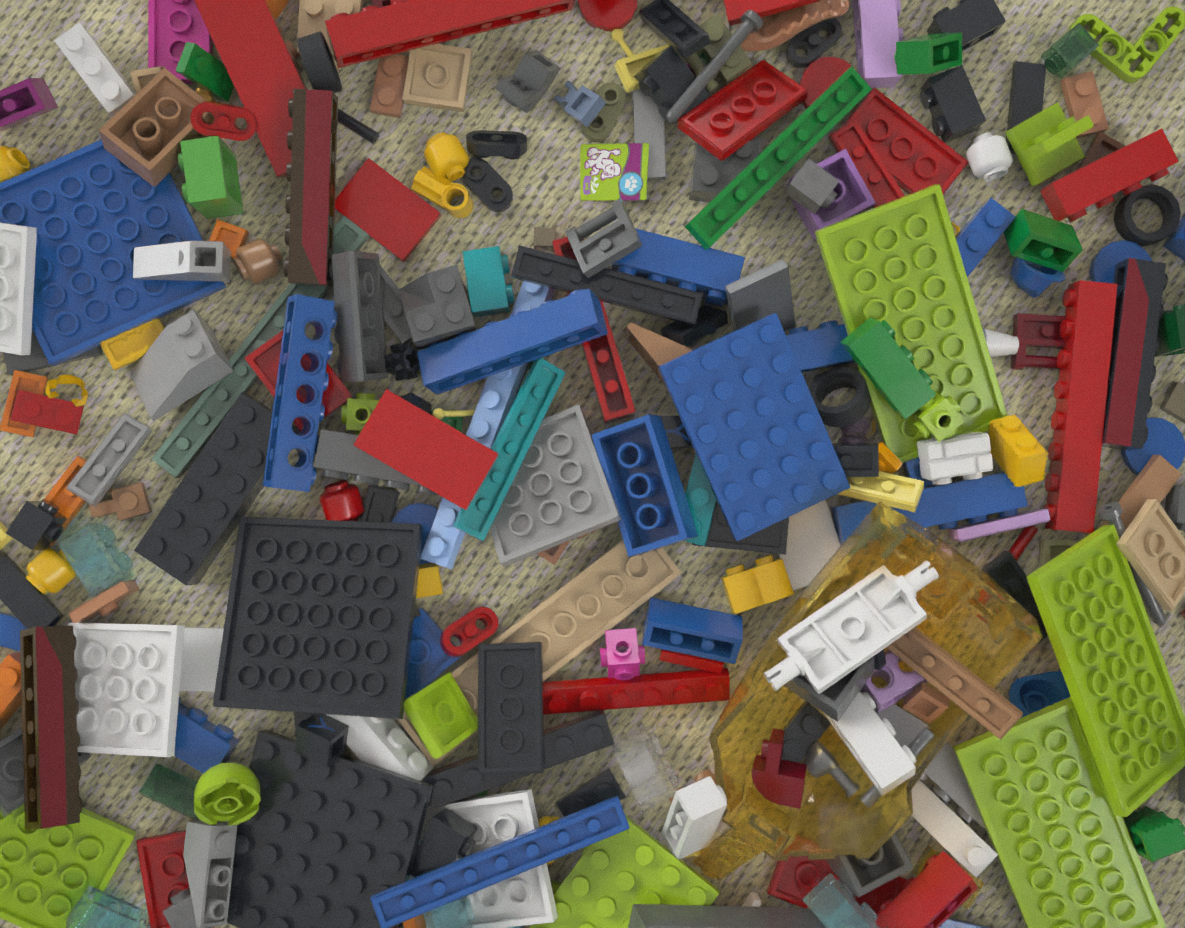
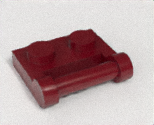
(1036, 331)

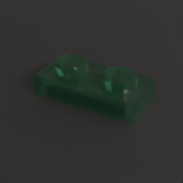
(170, 790)

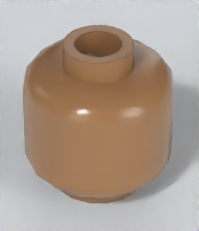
(257, 261)

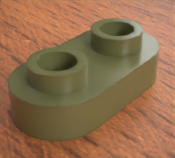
(608, 114)

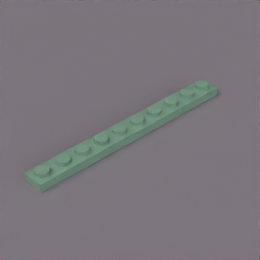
(216, 401)

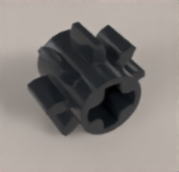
(402, 361)

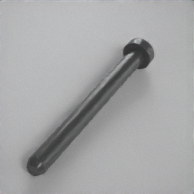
(750, 22)
(1111, 513)

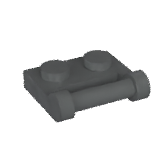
(606, 245)

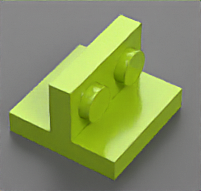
(1048, 142)
(441, 715)

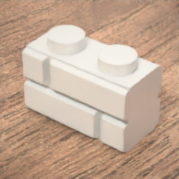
(957, 456)

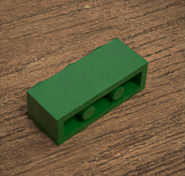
(889, 367)

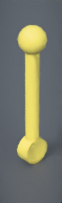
(617, 36)
(440, 413)

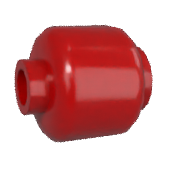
(341, 501)

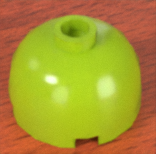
(227, 794)

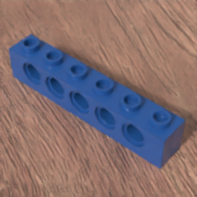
(290, 377)

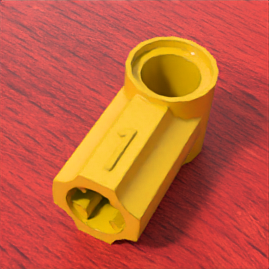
(441, 192)

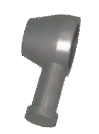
(821, 762)

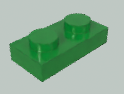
(205, 71)

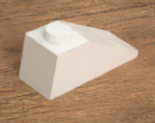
(950, 830)

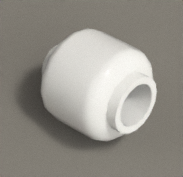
(989, 157)

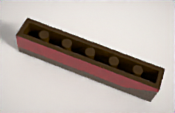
(312, 186)
(50, 727)

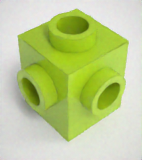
(353, 411)
(938, 418)

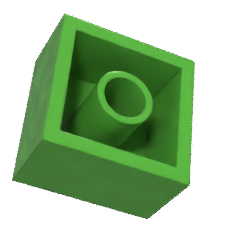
(210, 177)

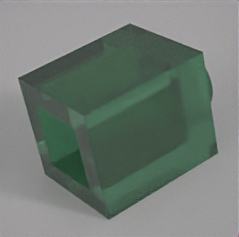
(1069, 51)

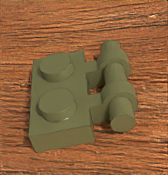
(719, 35)

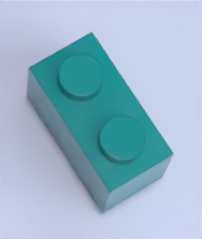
(486, 281)

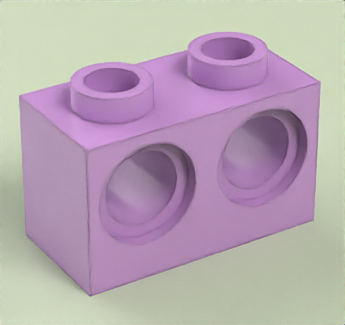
(898, 681)

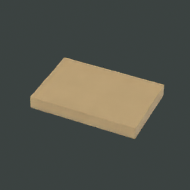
(1156, 553)

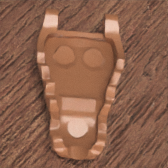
(786, 24)

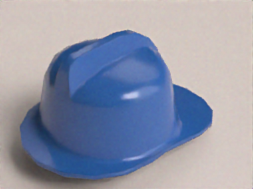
(1033, 277)
(1038, 691)

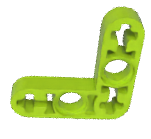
(1128, 53)

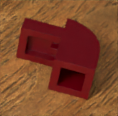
(777, 778)

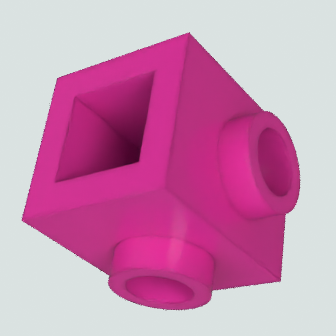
(622, 654)

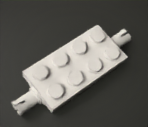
(852, 628)

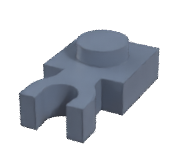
(581, 104)

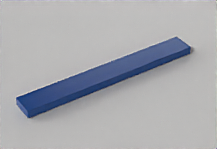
(499, 862)

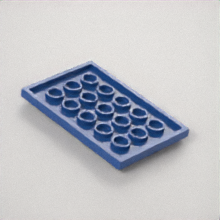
(754, 426)

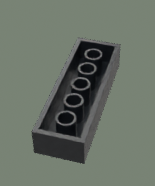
(212, 494)

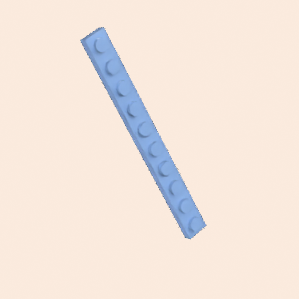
(490, 413)

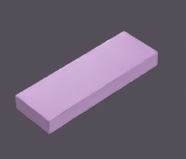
(999, 525)

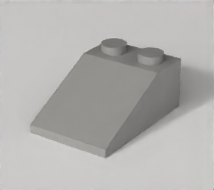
(179, 365)

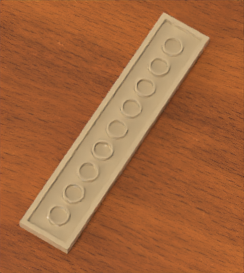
(573, 617)

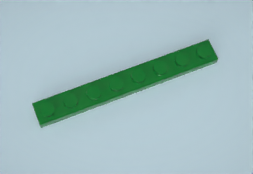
(777, 158)

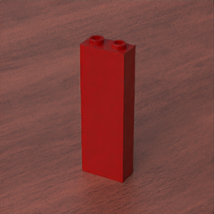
(258, 68)

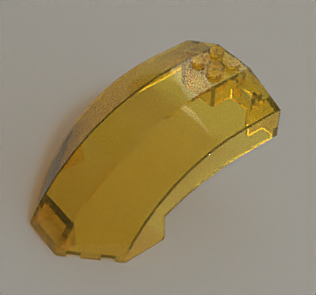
(964, 616)

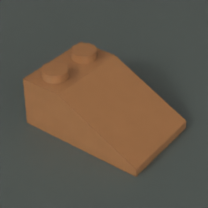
(151, 126)
(653, 347)

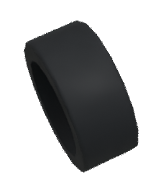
(319, 62)
(1166, 202)
(835, 379)

